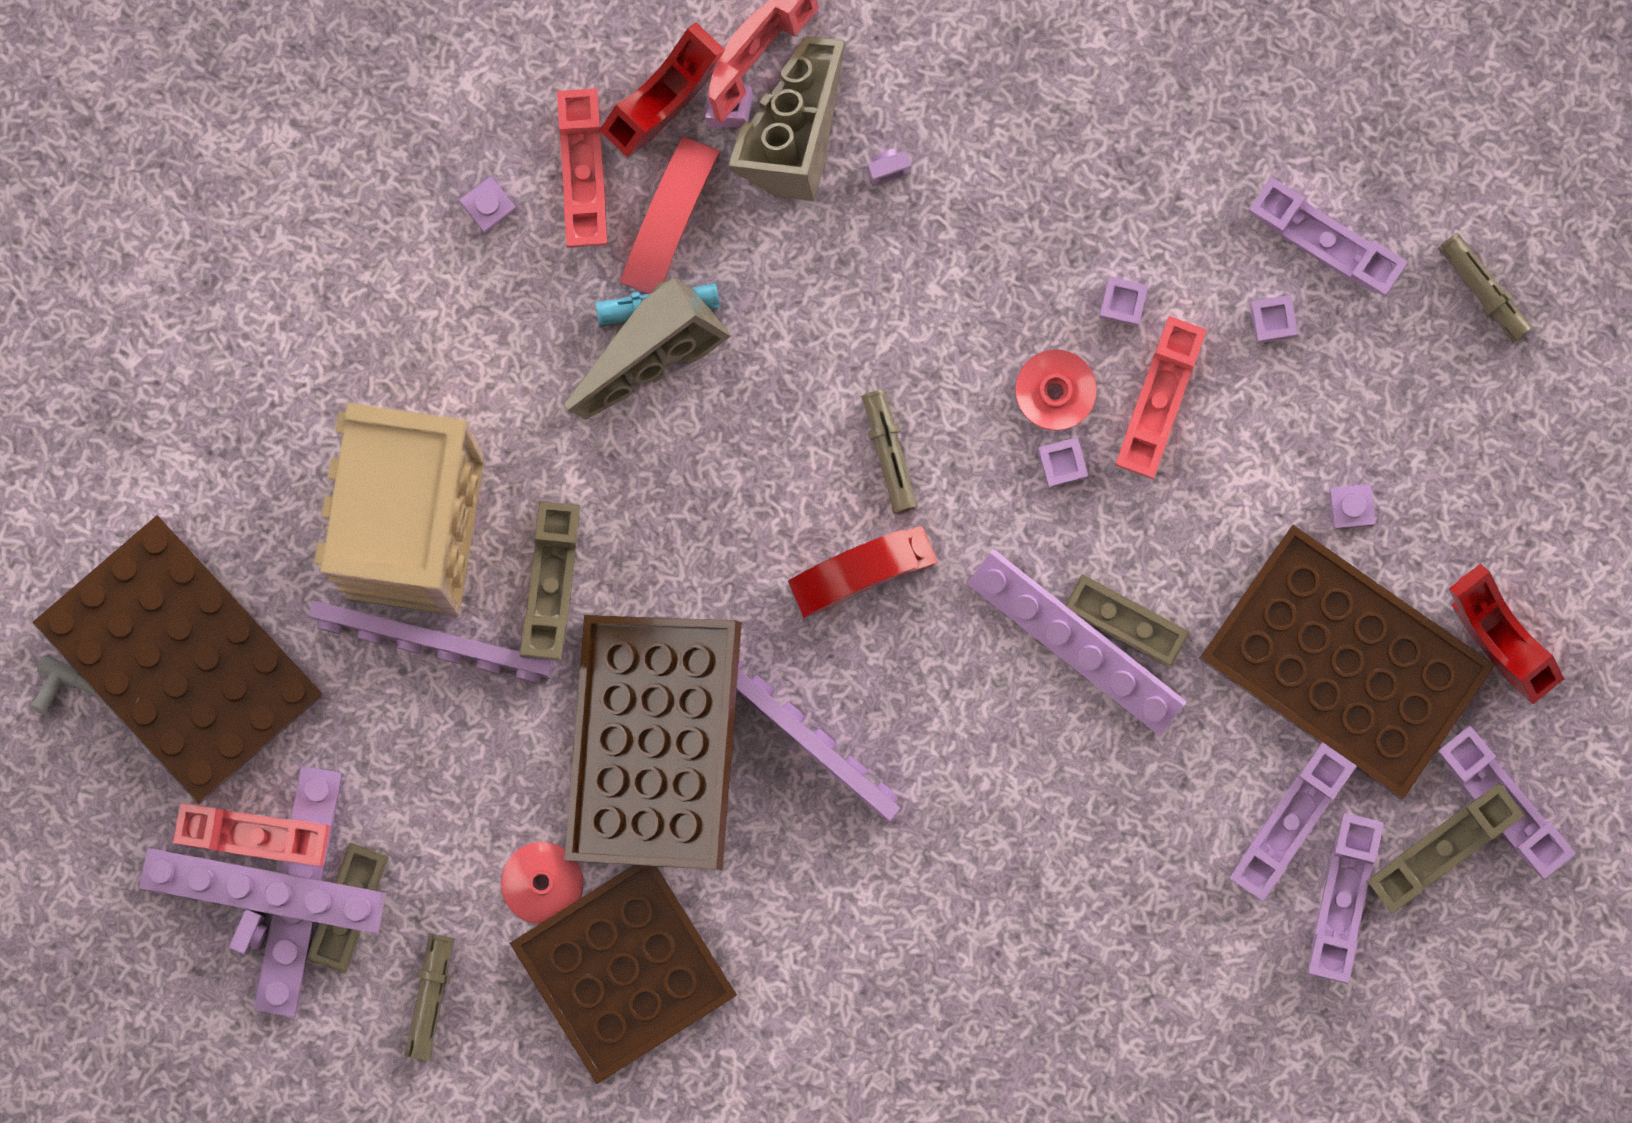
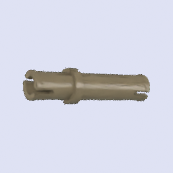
(1491, 295)
(888, 447)
(429, 997)

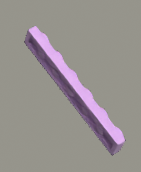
(413, 638)
(1076, 642)
(817, 745)
(262, 890)
(291, 937)

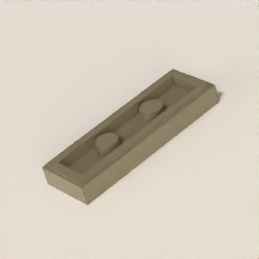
(1127, 621)
(336, 945)

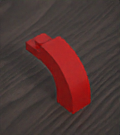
(665, 93)
(862, 569)
(1502, 637)

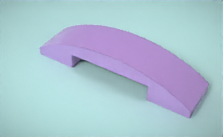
(1326, 239)
(1478, 772)
(1292, 821)
(1344, 898)

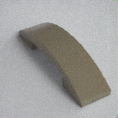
(550, 581)
(1445, 847)

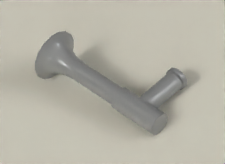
(57, 674)

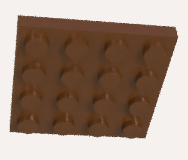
(623, 970)

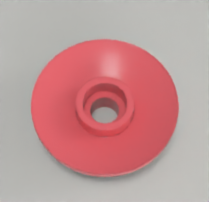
(1059, 369)
(518, 878)

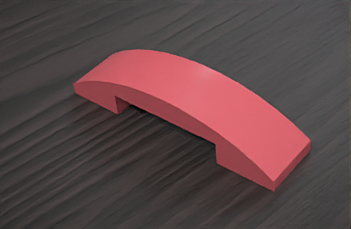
(747, 46)
(582, 168)
(669, 215)
(1160, 397)
(251, 835)

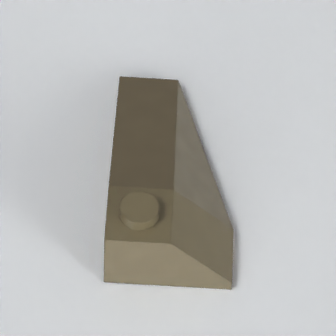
(790, 132)
(660, 331)

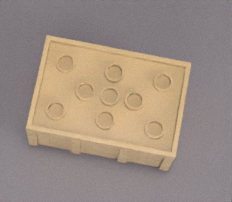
(401, 508)

